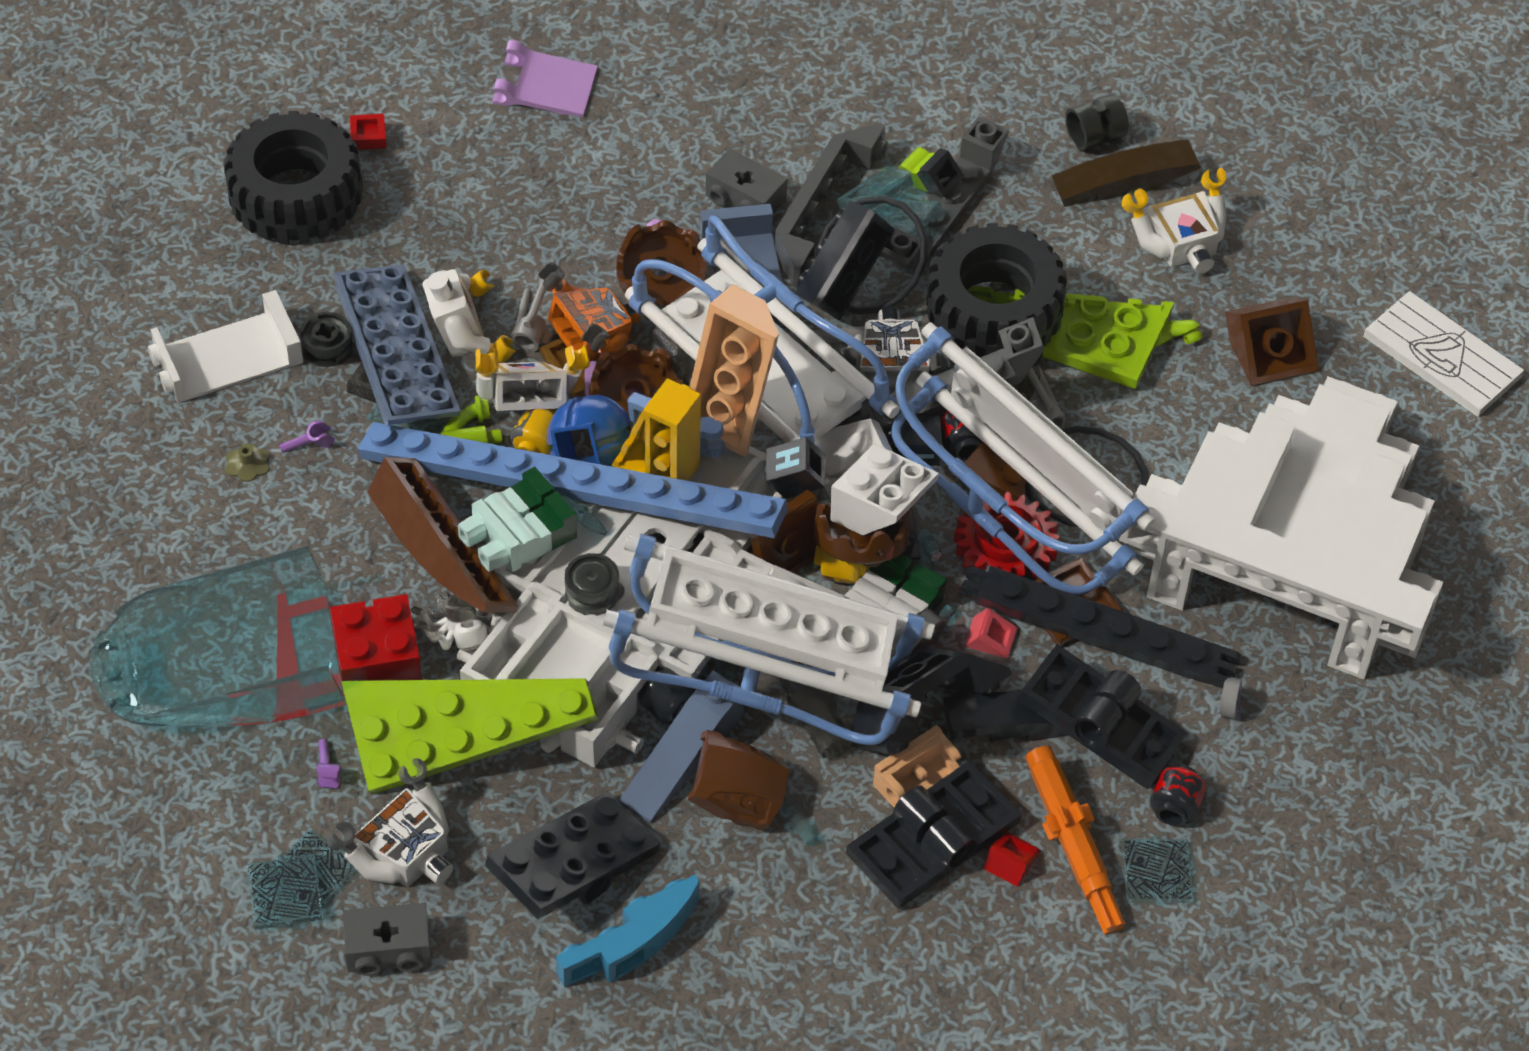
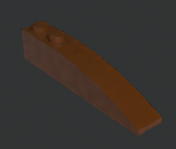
(431, 534)

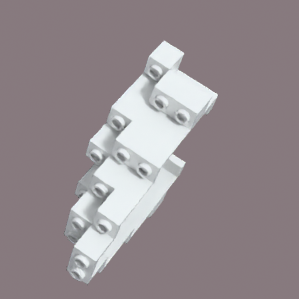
(1304, 516)

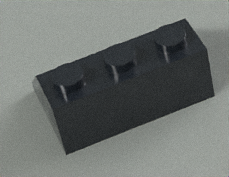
(844, 260)

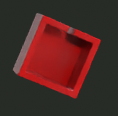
(376, 640)

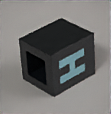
(795, 467)

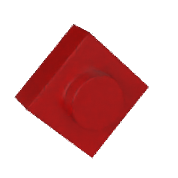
(368, 131)

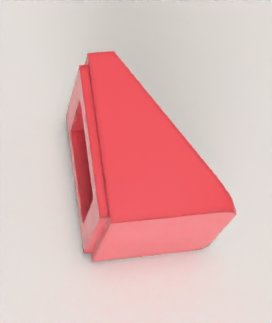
(991, 634)

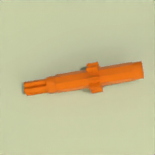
(1071, 826)

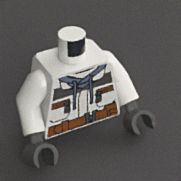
(893, 343)
(402, 838)

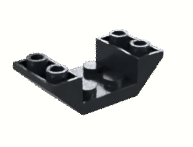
(919, 676)

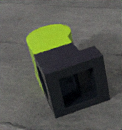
(930, 168)

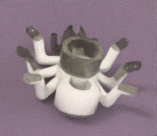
(460, 620)

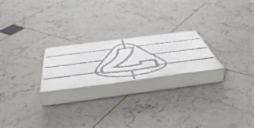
(1443, 353)

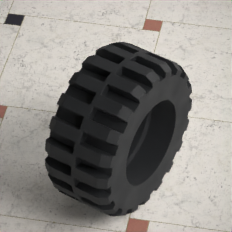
(301, 208)
(1002, 257)

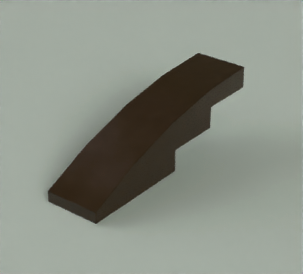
(1126, 170)

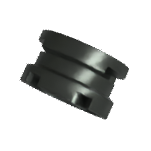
(326, 339)
(592, 583)

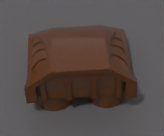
(738, 781)

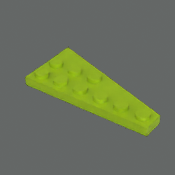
(1100, 334)
(456, 720)

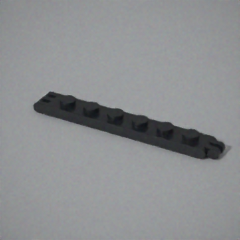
(1101, 625)

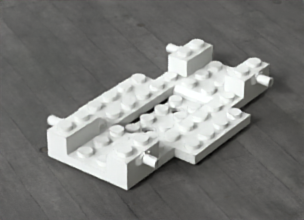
(558, 643)

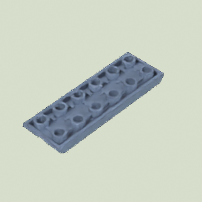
(395, 345)

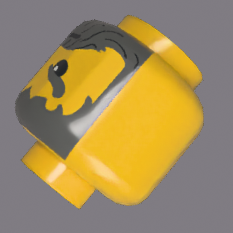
(531, 431)

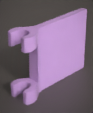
(545, 82)

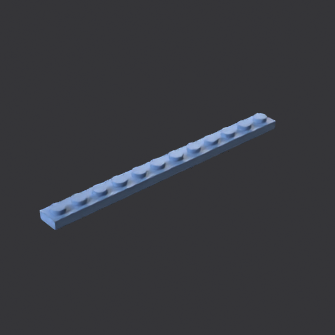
(580, 479)

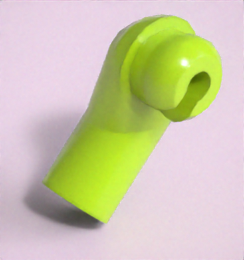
(1186, 328)

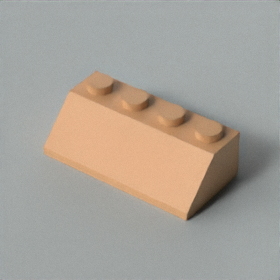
(735, 364)

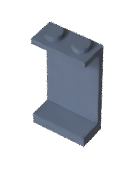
(753, 232)

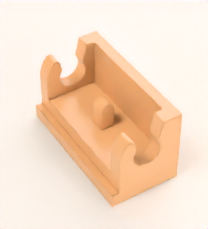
(922, 763)

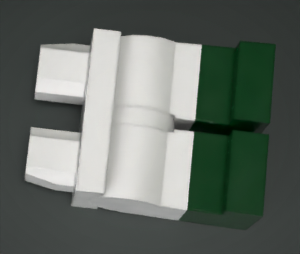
(899, 588)

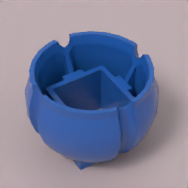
(604, 420)

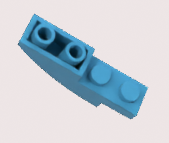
(645, 930)

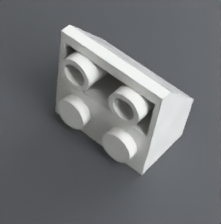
(878, 490)

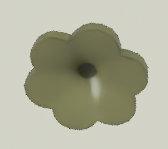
(247, 462)

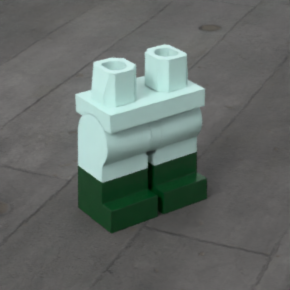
(519, 523)

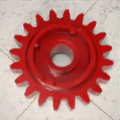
(983, 550)

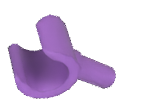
(313, 434)
(328, 774)

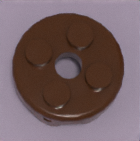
(664, 243)
(631, 369)
(855, 548)

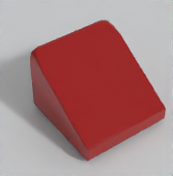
(1011, 858)

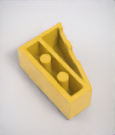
(665, 435)

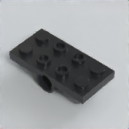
(1103, 714)
(933, 833)
(573, 855)

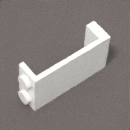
(228, 353)

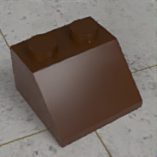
(1273, 339)

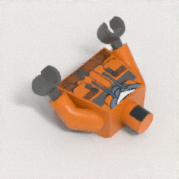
(587, 315)

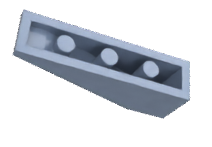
(679, 751)

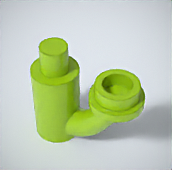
(480, 410)

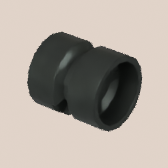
(1098, 121)

